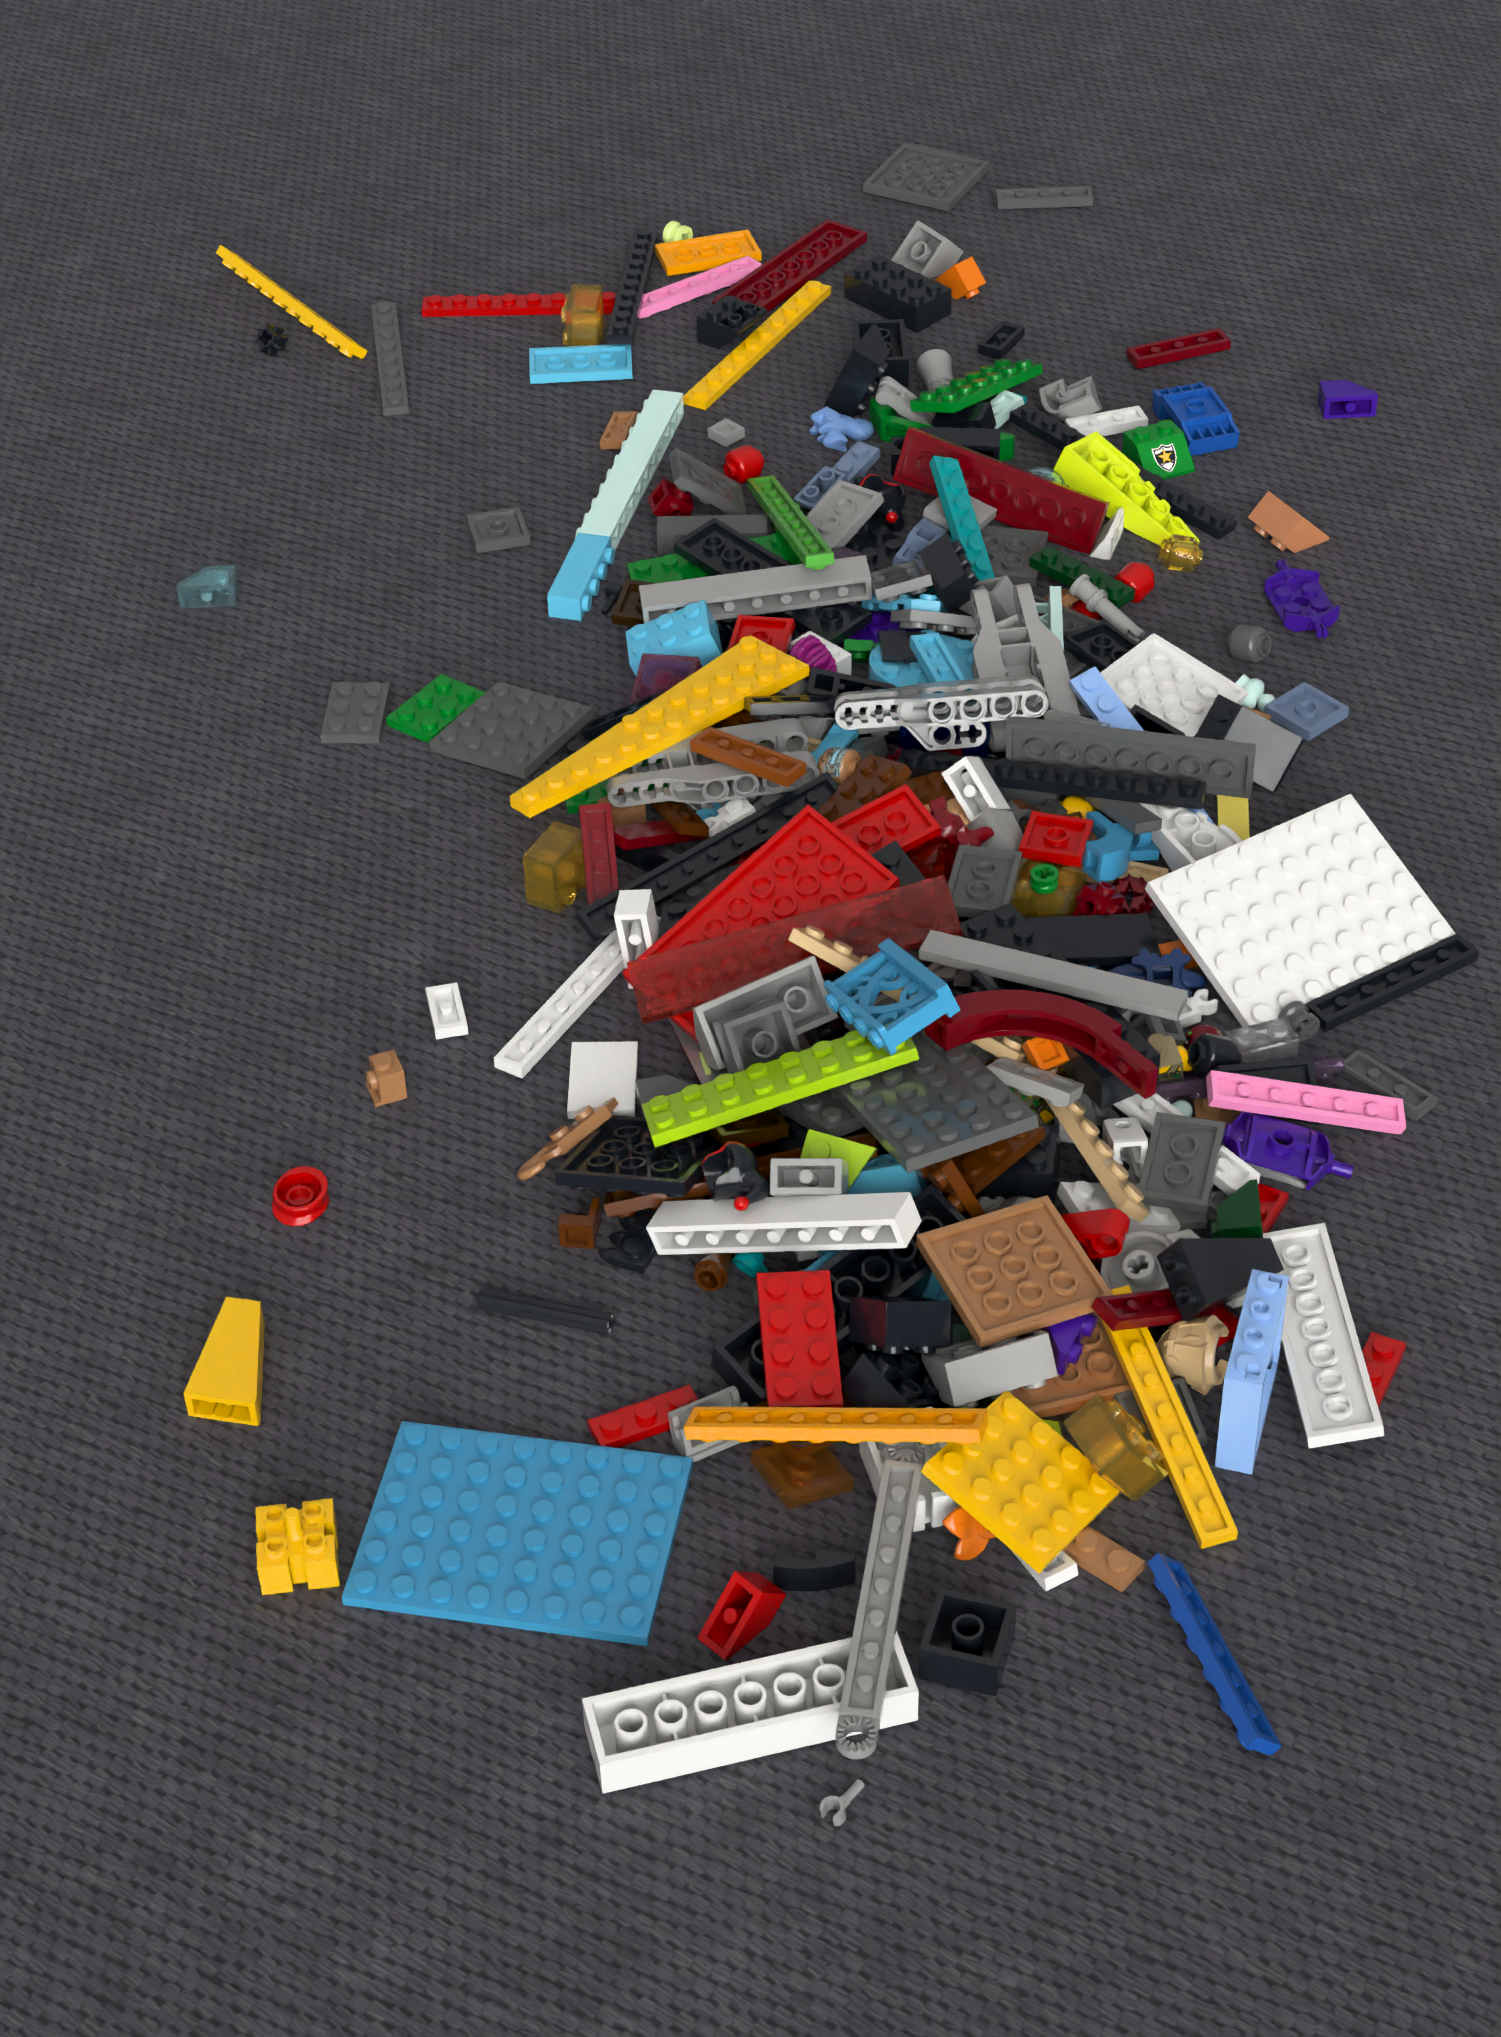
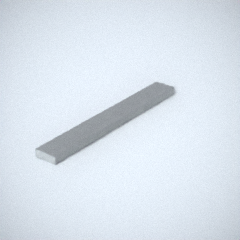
(1054, 975)

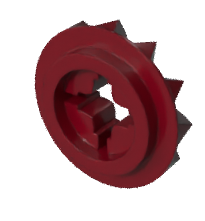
(1142, 902)

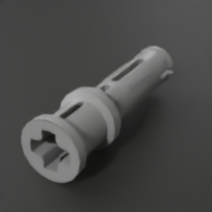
(1097, 601)

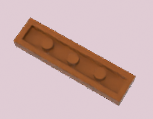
(748, 756)

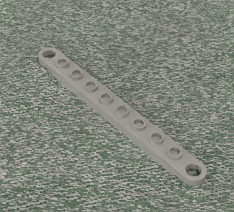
(880, 1600)

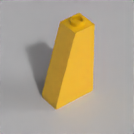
(230, 1367)

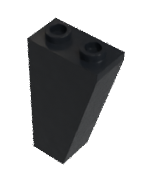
(1214, 1270)

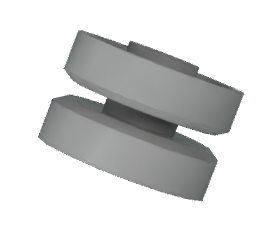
(1137, 1263)

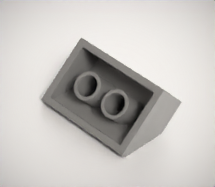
(971, 1373)

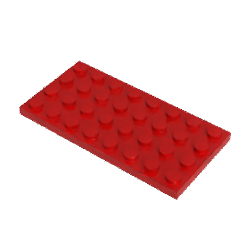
(793, 873)

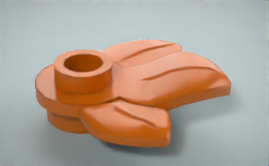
(971, 1533)

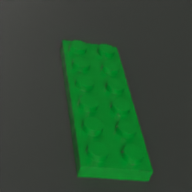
(976, 386)
(675, 568)

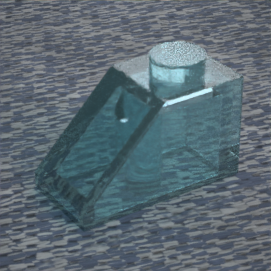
(209, 588)

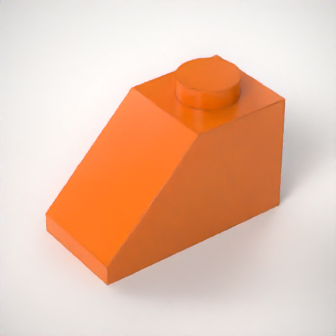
(963, 279)

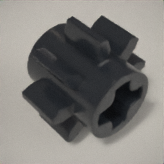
(271, 339)

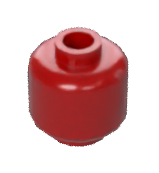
(743, 463)
(1138, 577)

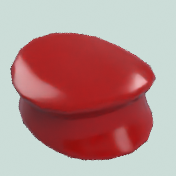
(300, 1196)

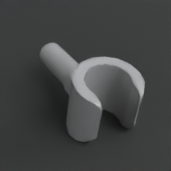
(840, 1803)

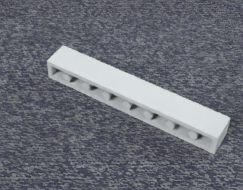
(785, 1224)

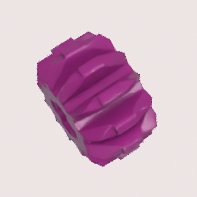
(814, 653)

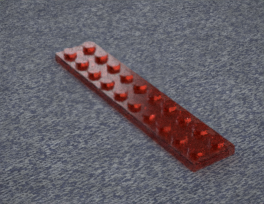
(705, 970)

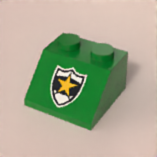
(1159, 449)

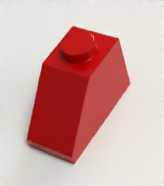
(741, 1613)

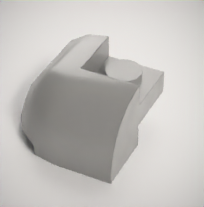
(1070, 400)

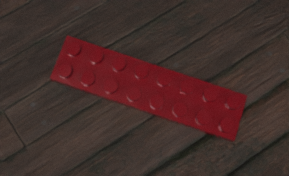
(797, 265)
(1019, 495)

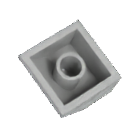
(927, 252)

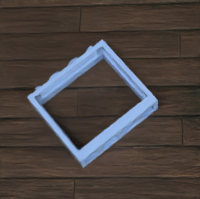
(1247, 1376)

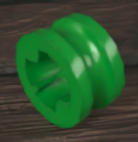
(1044, 878)

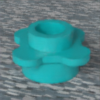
(750, 1263)

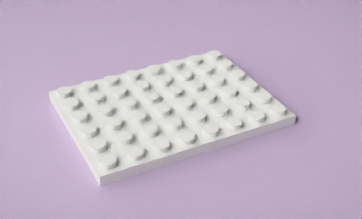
(1298, 910)

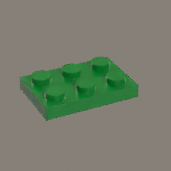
(433, 708)

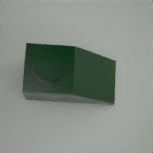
(1239, 1214)

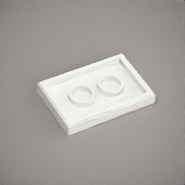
(601, 1073)

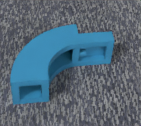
(1110, 854)

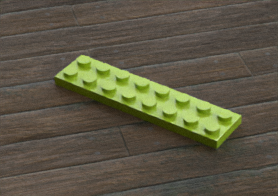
(769, 1085)

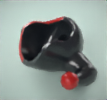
(894, 500)
(735, 1172)

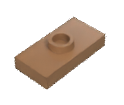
(617, 430)

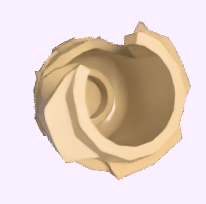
(1190, 1352)

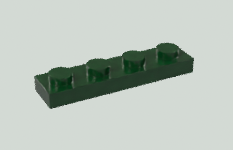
(1068, 569)

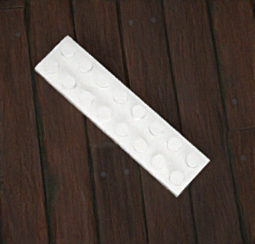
(1323, 1343)

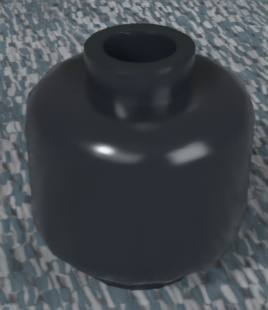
(1211, 1051)

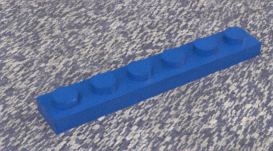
(1217, 1660)

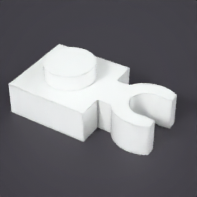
(728, 815)
(1196, 1007)

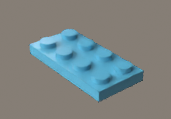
(580, 363)

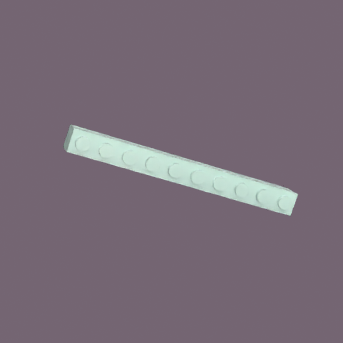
(634, 466)

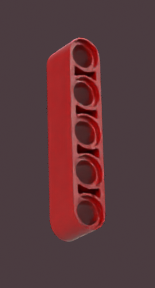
(1099, 1231)

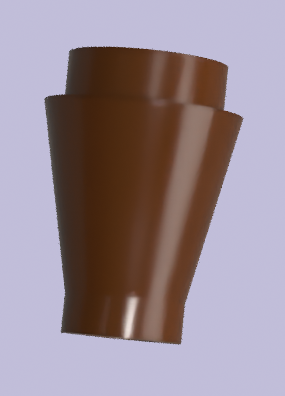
(713, 1271)

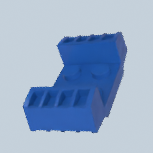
(1199, 415)

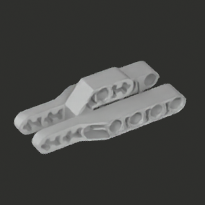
(1010, 651)
(918, 710)
(704, 780)

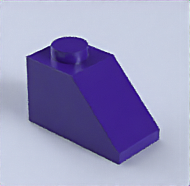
(1346, 400)

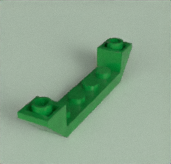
(888, 425)

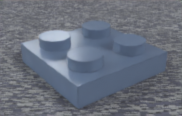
(1306, 711)

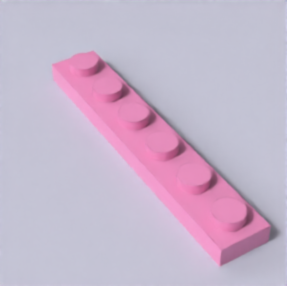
(697, 285)
(1305, 1102)

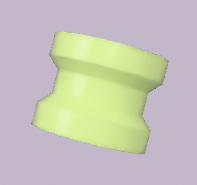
(674, 231)

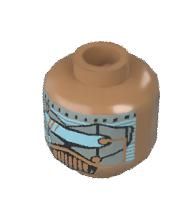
(839, 763)

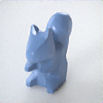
(837, 427)

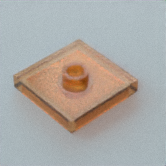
(804, 1480)

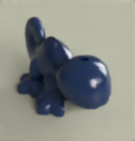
(1163, 970)

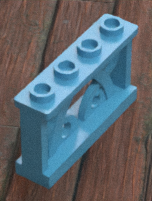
(908, 1015)

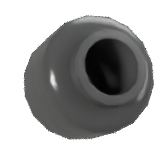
(1249, 643)

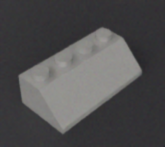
(796, 984)

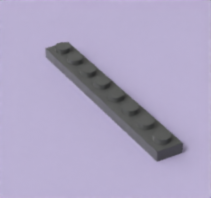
(389, 358)

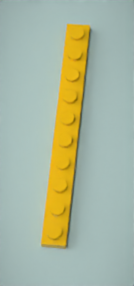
(294, 306)
(756, 345)

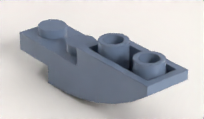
(851, 465)
(920, 536)

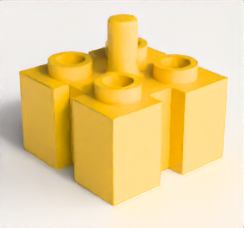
(297, 1546)

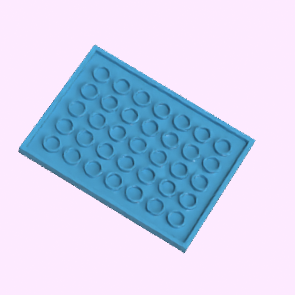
(521, 1533)

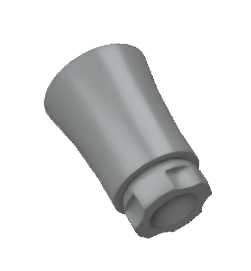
(935, 368)

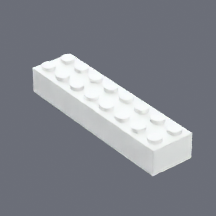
(731, 1714)

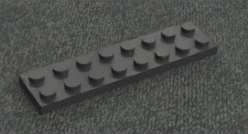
(1220, 763)

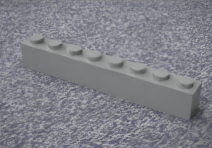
(762, 590)

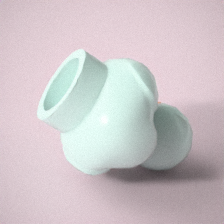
(1256, 689)

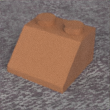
(1285, 525)

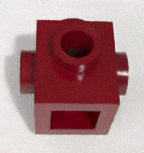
(670, 501)
(1098, 900)

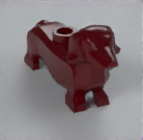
(953, 829)

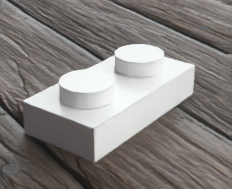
(446, 1011)

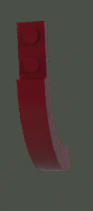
(1046, 1017)

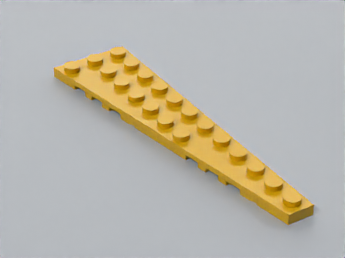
(689, 707)

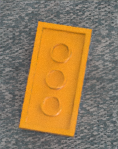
(706, 252)

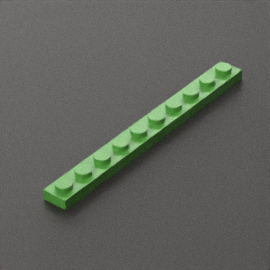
(791, 522)

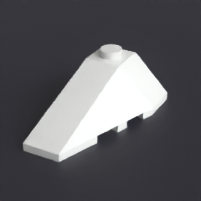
(1188, 835)

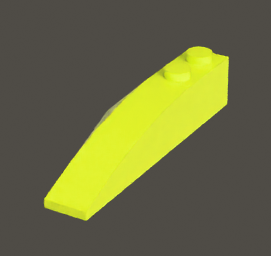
(1106, 473)

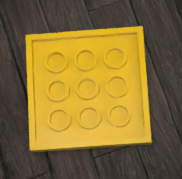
(1022, 1482)

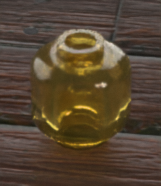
(1180, 553)

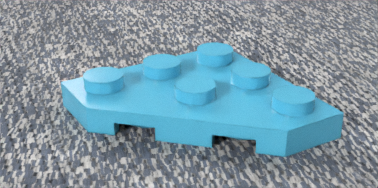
(907, 601)

